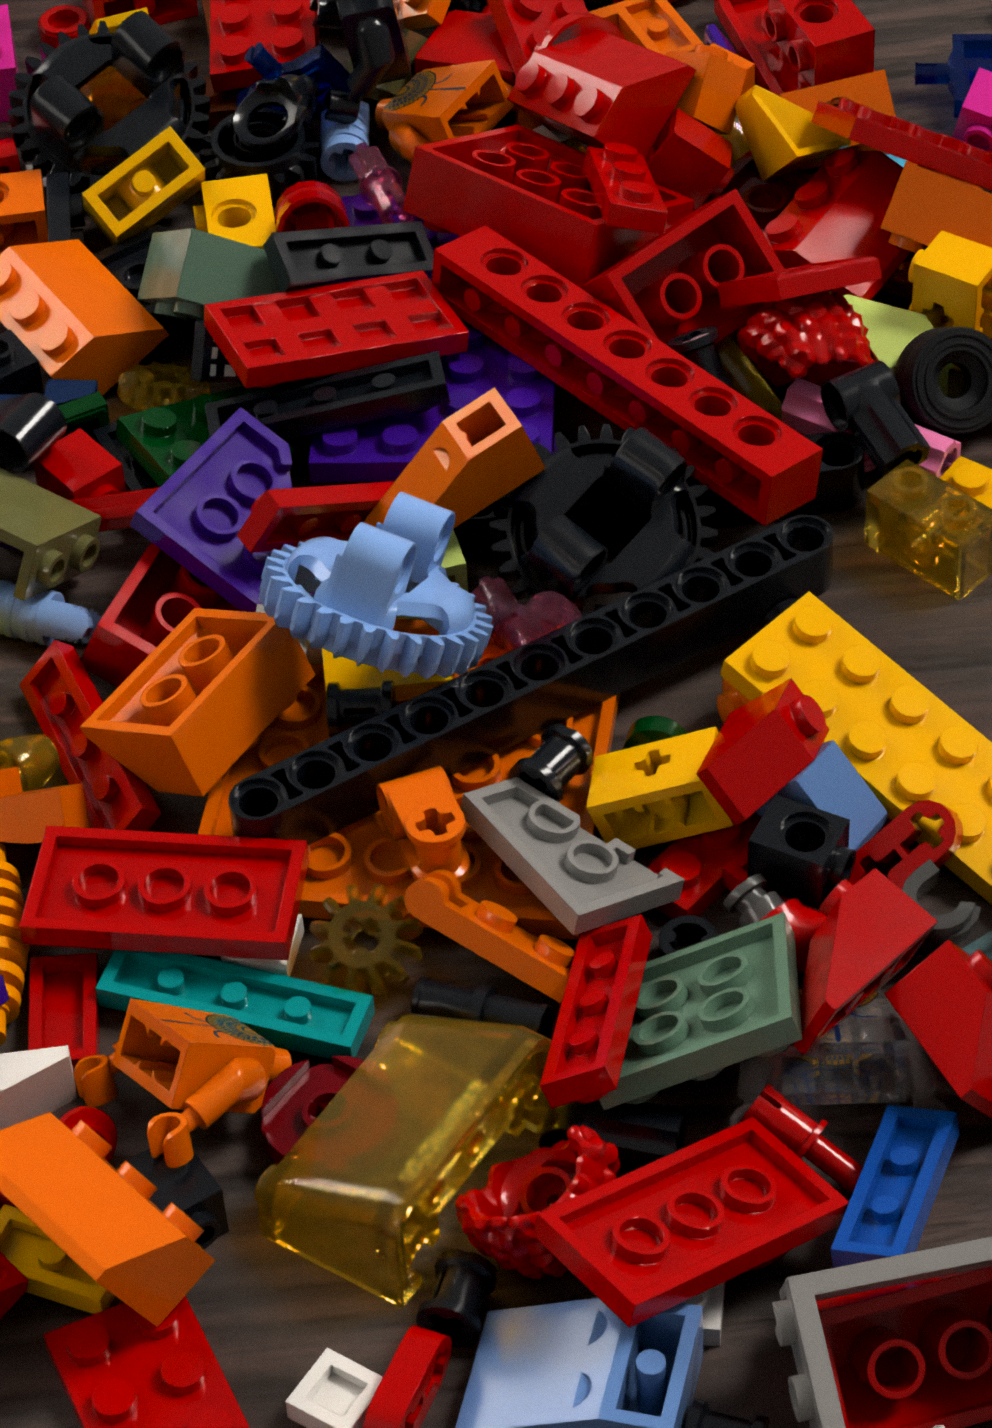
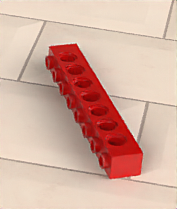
(627, 373)

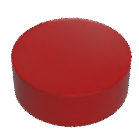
(64, 19)

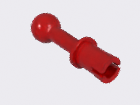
(803, 1136)

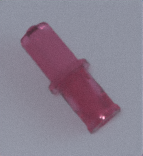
(379, 184)
(547, 613)
(508, 629)

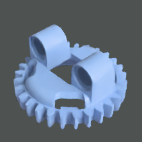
(372, 581)

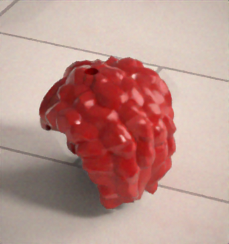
(806, 339)
(505, 1212)

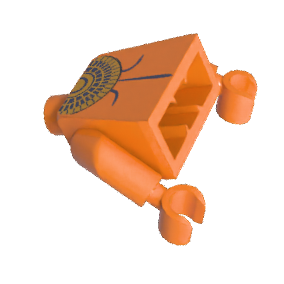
(447, 105)
(188, 1063)

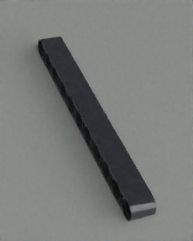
(537, 683)

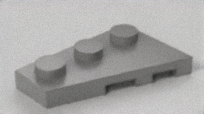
(561, 863)

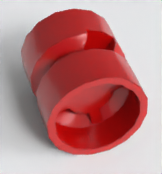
(309, 207)

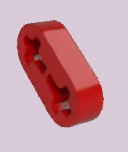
(902, 832)
(410, 1380)

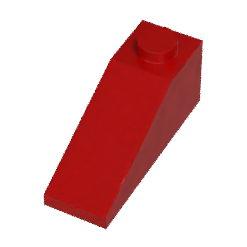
(856, 950)

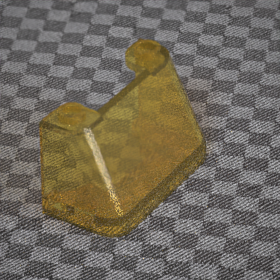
(400, 1145)

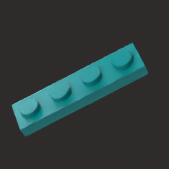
(277, 1007)

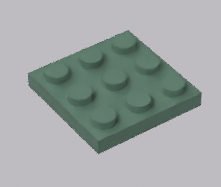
(711, 1009)

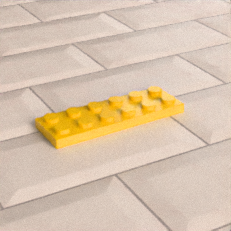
(884, 723)

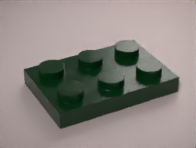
(172, 433)

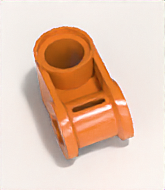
(425, 822)

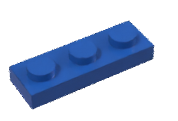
(896, 1185)

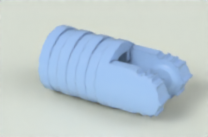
(340, 141)
(44, 617)

